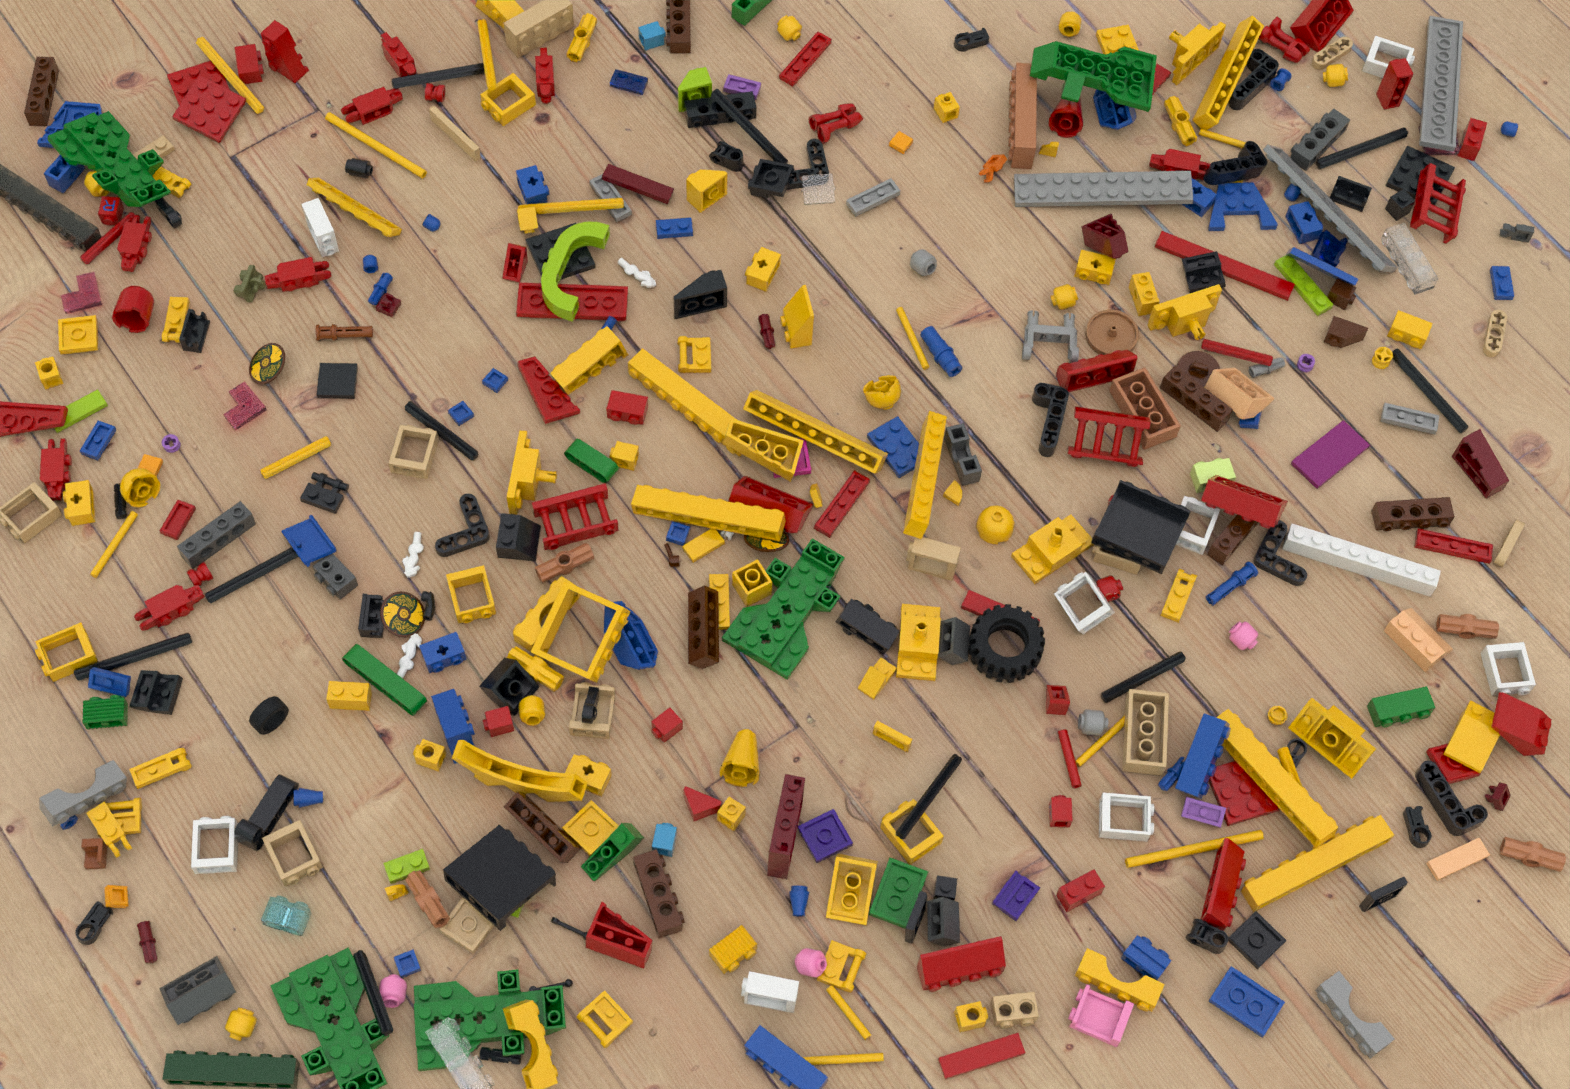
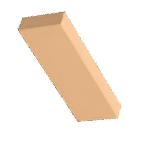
(1458, 859)

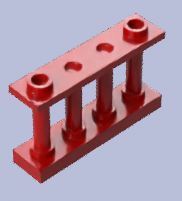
(1423, 203)
(1120, 420)
(570, 500)

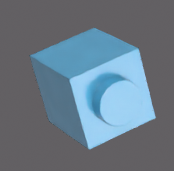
(651, 35)
(664, 839)

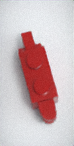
(397, 56)
(544, 76)
(372, 105)
(1180, 161)
(134, 242)
(298, 274)
(55, 469)
(168, 606)

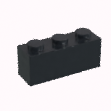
(867, 626)

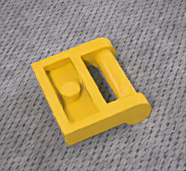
(700, 355)
(128, 821)
(836, 959)
(610, 1014)

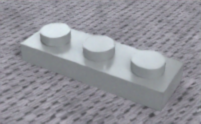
(607, 190)
(873, 197)
(1409, 418)

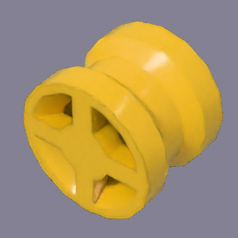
(1386, 356)

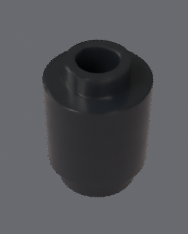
(358, 168)

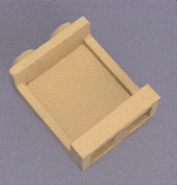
(602, 724)

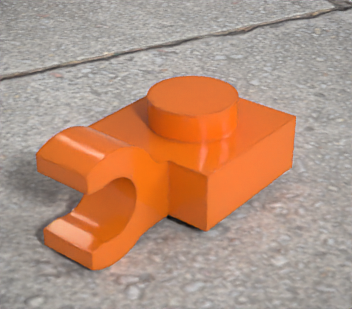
(993, 164)

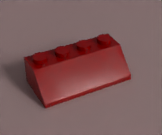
(1321, 22)
(1095, 370)
(754, 492)
(1244, 501)
(1223, 884)
(961, 964)

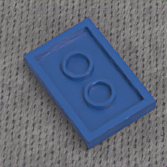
(898, 443)
(1246, 1001)

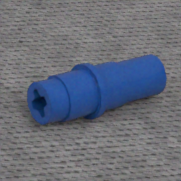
(941, 351)

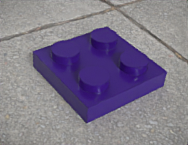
(825, 836)

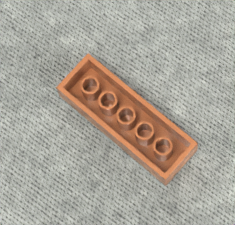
(1022, 117)

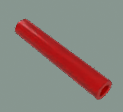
(1069, 758)

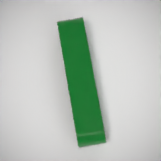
(384, 679)

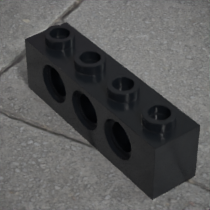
(708, 112)

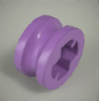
(1303, 366)
(165, 444)

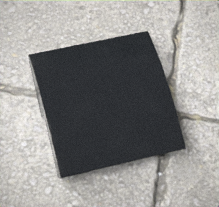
(1203, 271)
(156, 692)

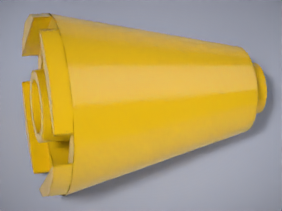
(742, 761)

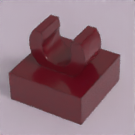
(388, 305)
(1500, 796)

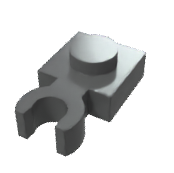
(1519, 232)

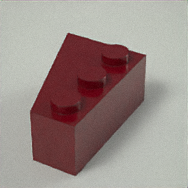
(1105, 237)
(1480, 464)

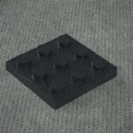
(1408, 170)
(541, 244)

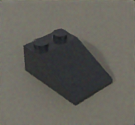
(702, 295)

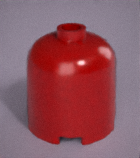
(133, 309)

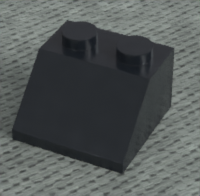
(517, 538)
(509, 685)

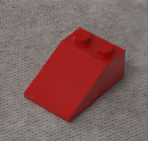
(1521, 725)

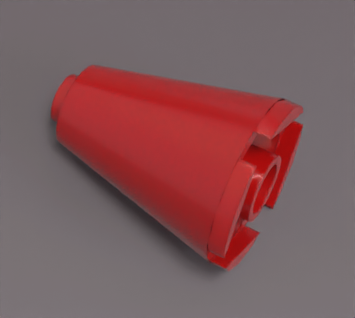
(1066, 118)

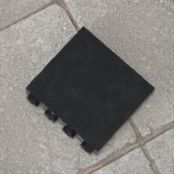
(1141, 526)
(498, 875)

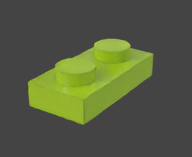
(400, 867)

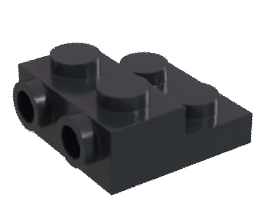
(770, 178)

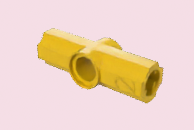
(581, 37)
(1180, 121)
(537, 668)

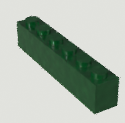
(231, 1070)

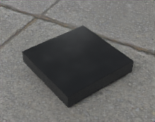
(337, 380)
(1383, 894)
(916, 917)
(1256, 940)

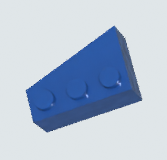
(453, 718)

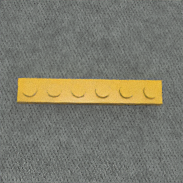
(349, 204)

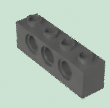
(1319, 139)
(216, 535)

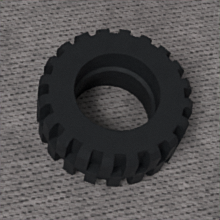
(1012, 620)

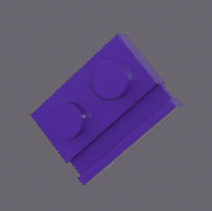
(1016, 895)

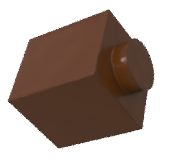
(1342, 294)

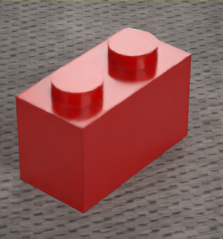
(248, 63)
(1472, 139)
(627, 407)
(1080, 890)

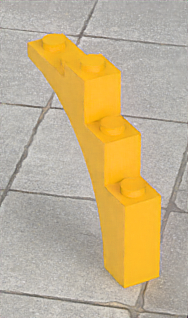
(519, 778)

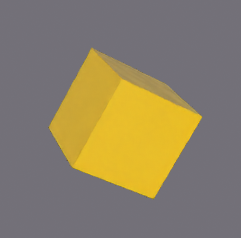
(752, 583)

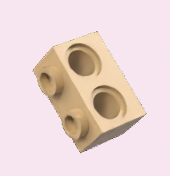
(1013, 1003)

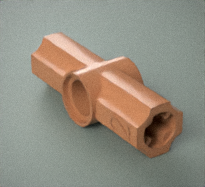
(554, 567)
(1467, 626)
(1532, 854)
(427, 899)

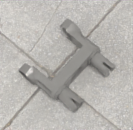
(1048, 333)

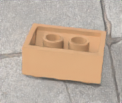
(1238, 392)
(1417, 639)

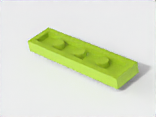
(1303, 284)

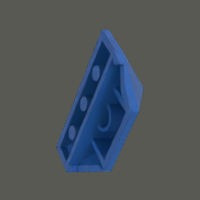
(1112, 114)
(635, 646)

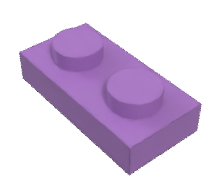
(739, 85)
(1203, 811)

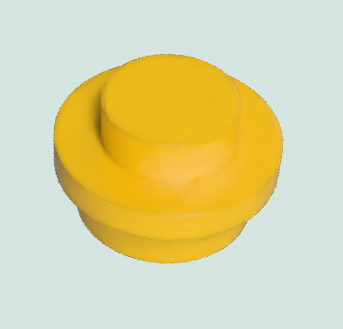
(1277, 715)

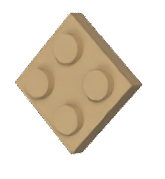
(467, 926)

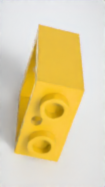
(518, 87)
(465, 578)
(61, 638)
(922, 848)

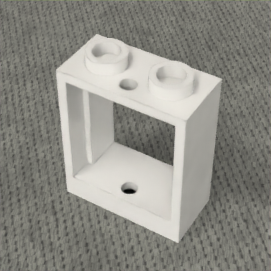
(1389, 47)
(320, 227)
(1192, 541)
(1094, 618)
(1503, 651)
(1128, 801)
(214, 865)
(770, 992)

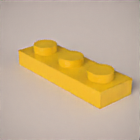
(721, 583)

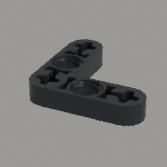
(814, 168)
(474, 529)
(1270, 555)

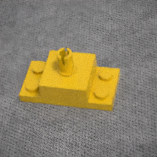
(1194, 49)
(1186, 312)
(526, 474)
(1052, 547)
(918, 642)
(1333, 736)

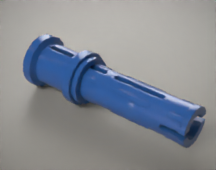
(1238, 579)

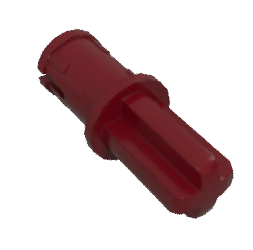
(766, 331)
(147, 942)

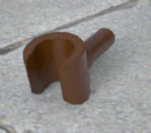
(673, 560)

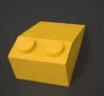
(798, 319)
(1473, 737)
(851, 889)

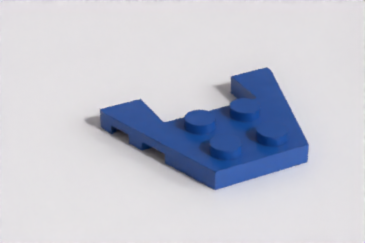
(68, 112)
(1240, 200)

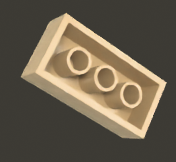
(538, 25)
(1145, 732)

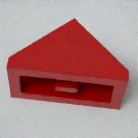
(515, 262)
(1057, 700)
(700, 804)

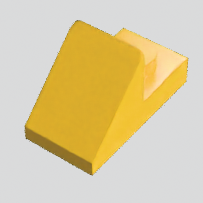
(876, 678)

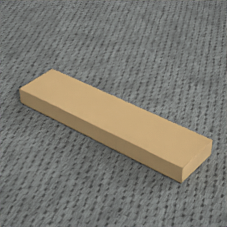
(455, 133)

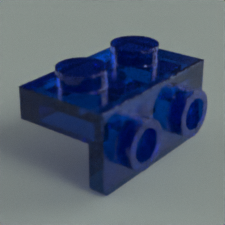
(1329, 248)

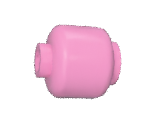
(1243, 635)
(810, 962)
(393, 990)

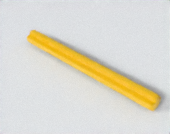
(487, 55)
(230, 75)
(572, 206)

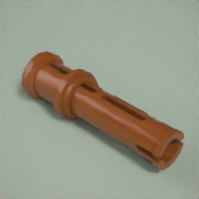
(334, 332)

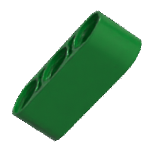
(591, 460)

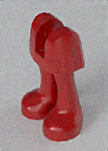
(1293, 50)
(846, 114)

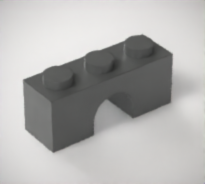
(958, 447)

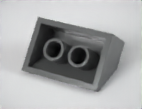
(197, 990)

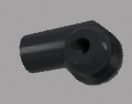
(430, 605)

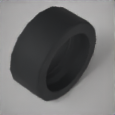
(268, 715)

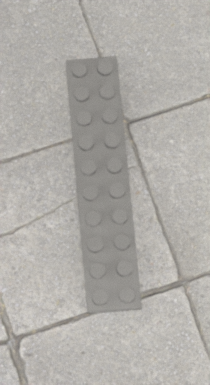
(1441, 84)
(1103, 188)
(1331, 210)

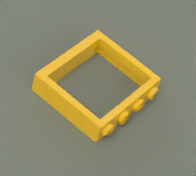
(555, 619)

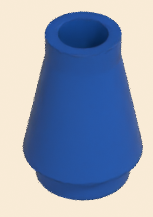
(307, 797)
(799, 898)

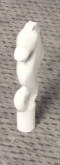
(644, 276)
(411, 561)
(410, 649)

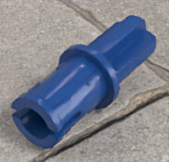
(380, 288)
(1172, 775)

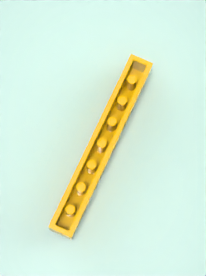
(1228, 73)
(681, 396)
(815, 431)
(925, 475)
(708, 512)
(1277, 782)
(1316, 863)

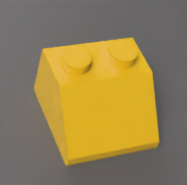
(706, 188)

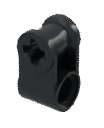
(727, 156)
(1206, 936)

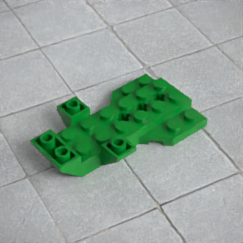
(1123, 75)
(102, 146)
(800, 593)
(451, 999)
(345, 1046)

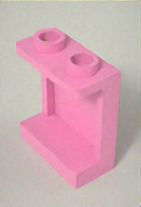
(1100, 1016)

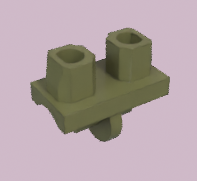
(250, 285)

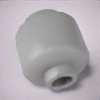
(923, 262)
(1092, 722)

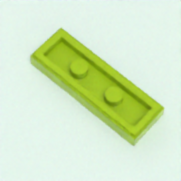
(83, 408)

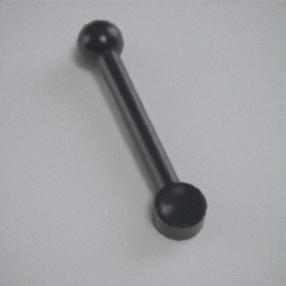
(556, 921)
(568, 983)

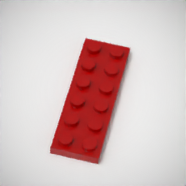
(595, 301)

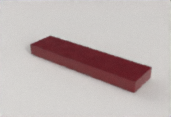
(637, 184)

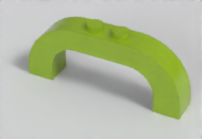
(574, 237)

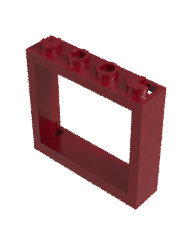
(786, 826)

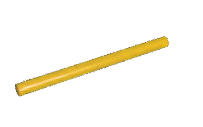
(376, 145)
(1191, 849)

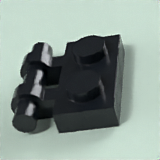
(323, 498)

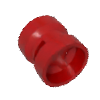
(435, 92)
(200, 574)

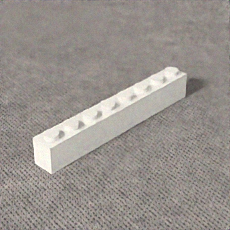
(1361, 560)

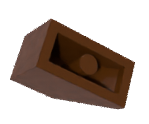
(1344, 333)

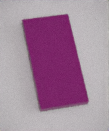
(1330, 454)

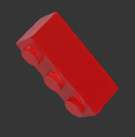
(1394, 83)

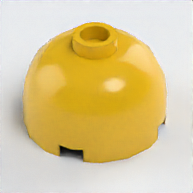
(883, 393)
(139, 486)
(995, 524)

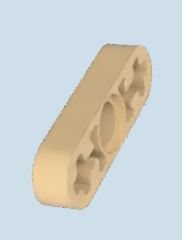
(1329, 59)
(1500, 328)
(1509, 543)

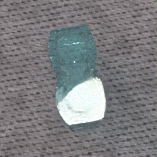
(286, 915)

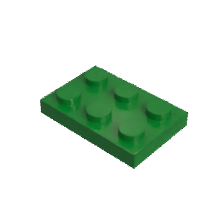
(898, 892)

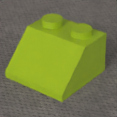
(694, 86)

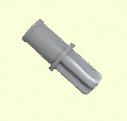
(1260, 369)

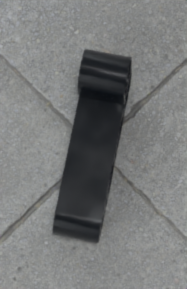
(1263, 70)
(1247, 166)
(1054, 405)
(1424, 775)
(266, 814)

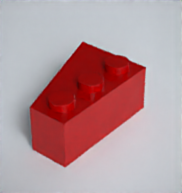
(281, 52)
(617, 938)

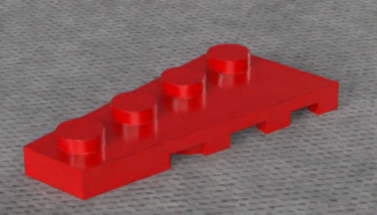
(547, 395)
(29, 417)

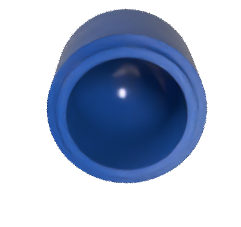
(1509, 128)
(1292, 192)
(431, 223)
(370, 264)

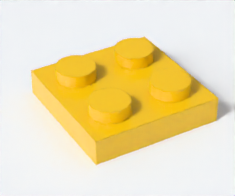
(1114, 38)
(78, 334)
(590, 827)

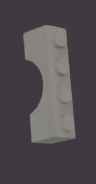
(60, 805)
(1369, 1036)

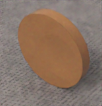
(1111, 331)

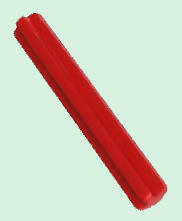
(106, 239)
(1237, 352)

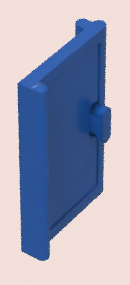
(309, 541)

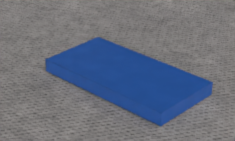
(1321, 266)

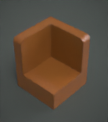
(95, 853)

